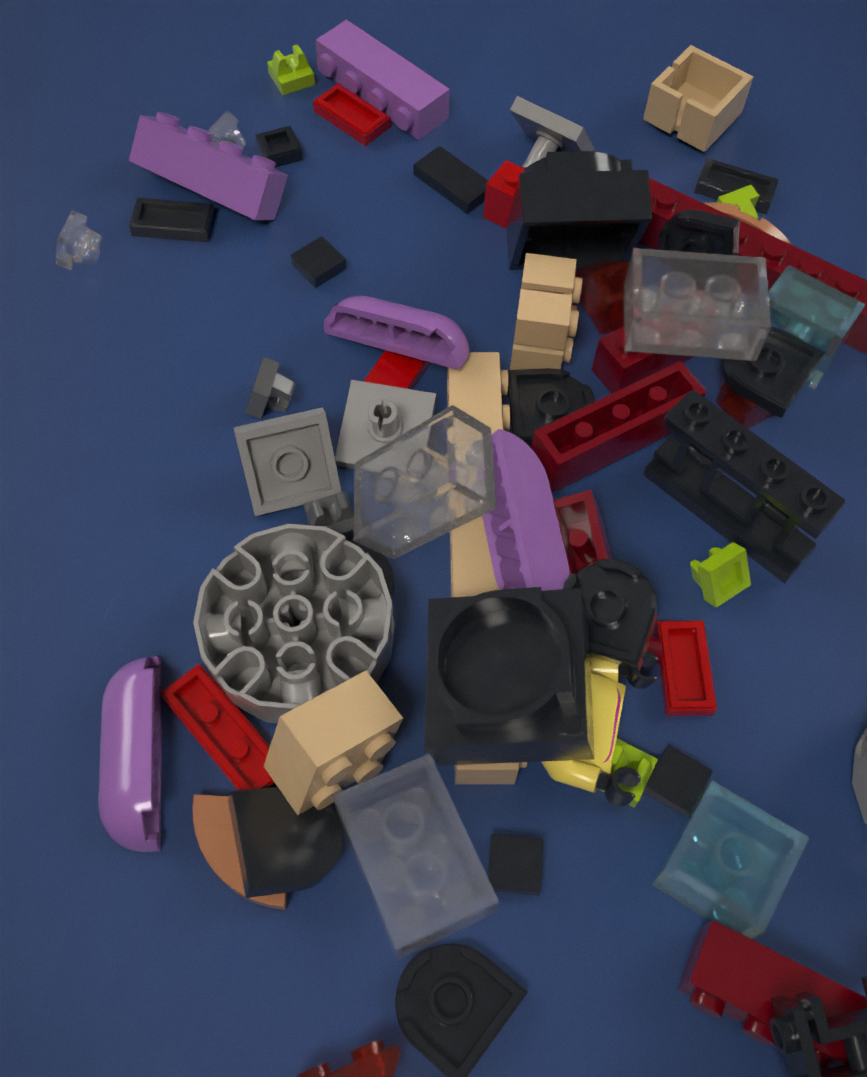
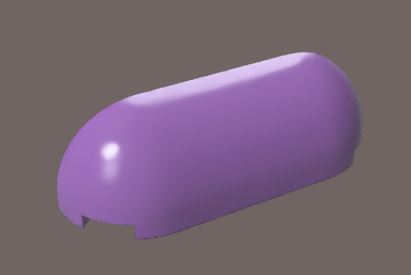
(399, 330)
(524, 527)
(132, 756)

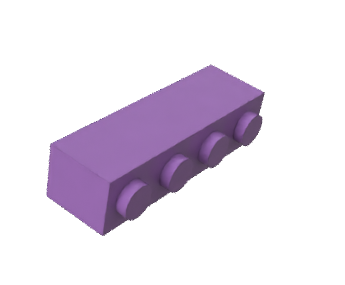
(383, 79)
(208, 167)

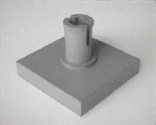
(549, 130)
(377, 416)
(288, 460)

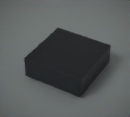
(279, 146)
(318, 261)
(677, 781)
(515, 864)

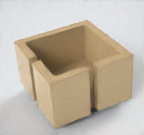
(697, 97)
(546, 313)
(332, 742)

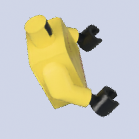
(606, 710)

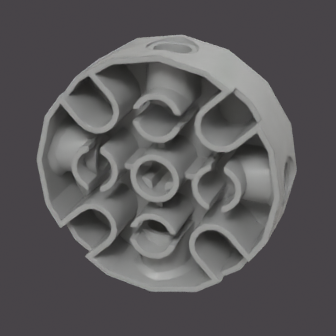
(267, 585)

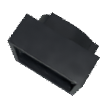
(578, 208)
(509, 678)

